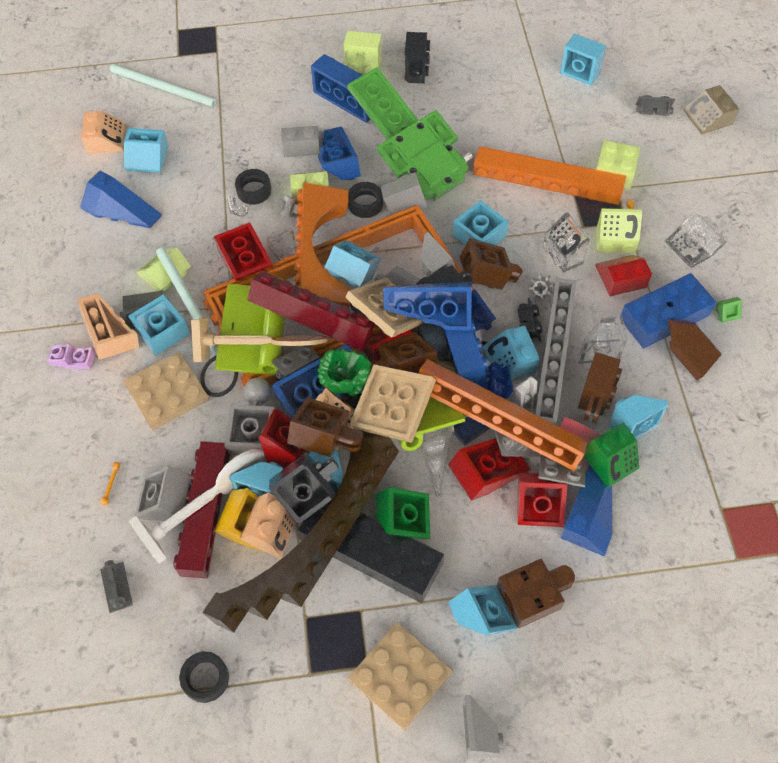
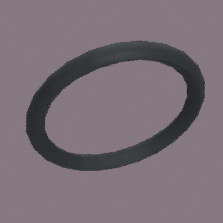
(202, 380)

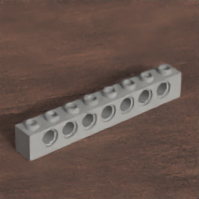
(555, 350)

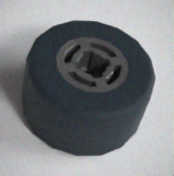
(435, 337)

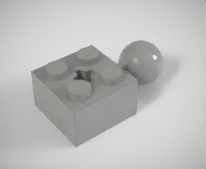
(248, 417)

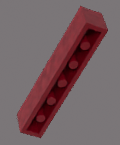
(311, 310)
(198, 532)

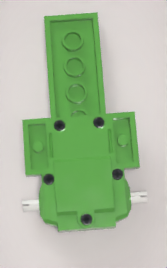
(411, 143)

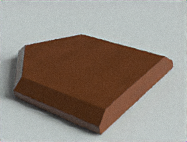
(692, 347)

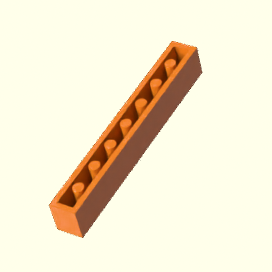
(549, 175)
(505, 416)

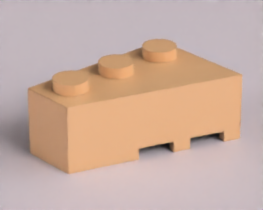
(105, 328)

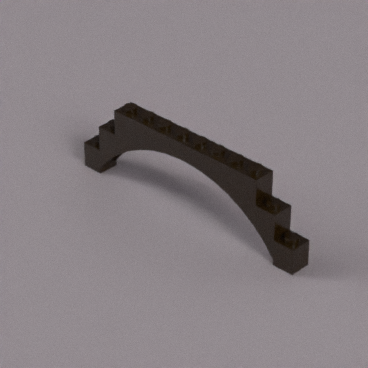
(302, 567)

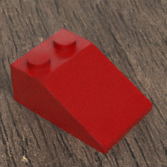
(242, 251)
(484, 469)

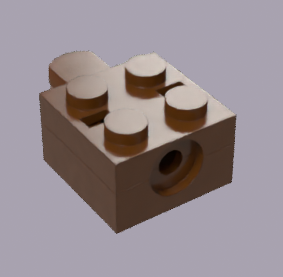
(488, 264)
(406, 353)
(600, 385)
(322, 429)
(533, 588)

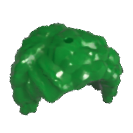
(344, 372)

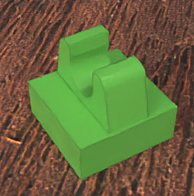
(729, 309)

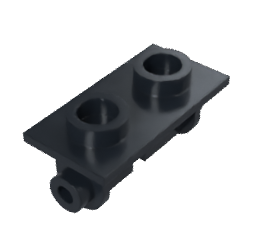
(529, 313)

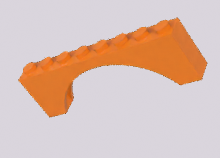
(316, 207)

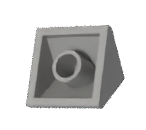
(403, 194)

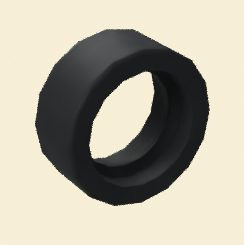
(365, 188)
(253, 197)
(190, 664)

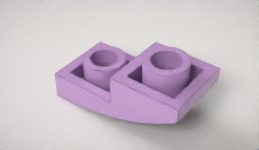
(69, 357)

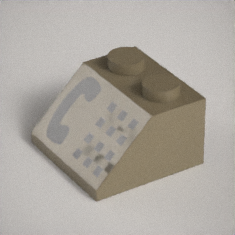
(712, 110)

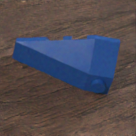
(338, 155)
(111, 199)
(438, 303)
(591, 516)

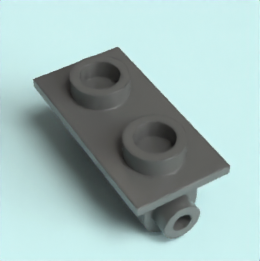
(662, 105)
(295, 361)
(116, 586)

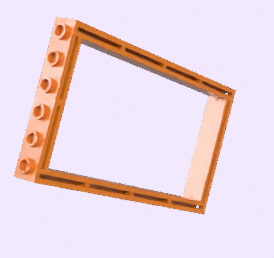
(284, 269)

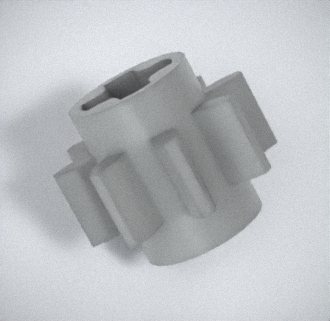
(287, 206)
(538, 290)

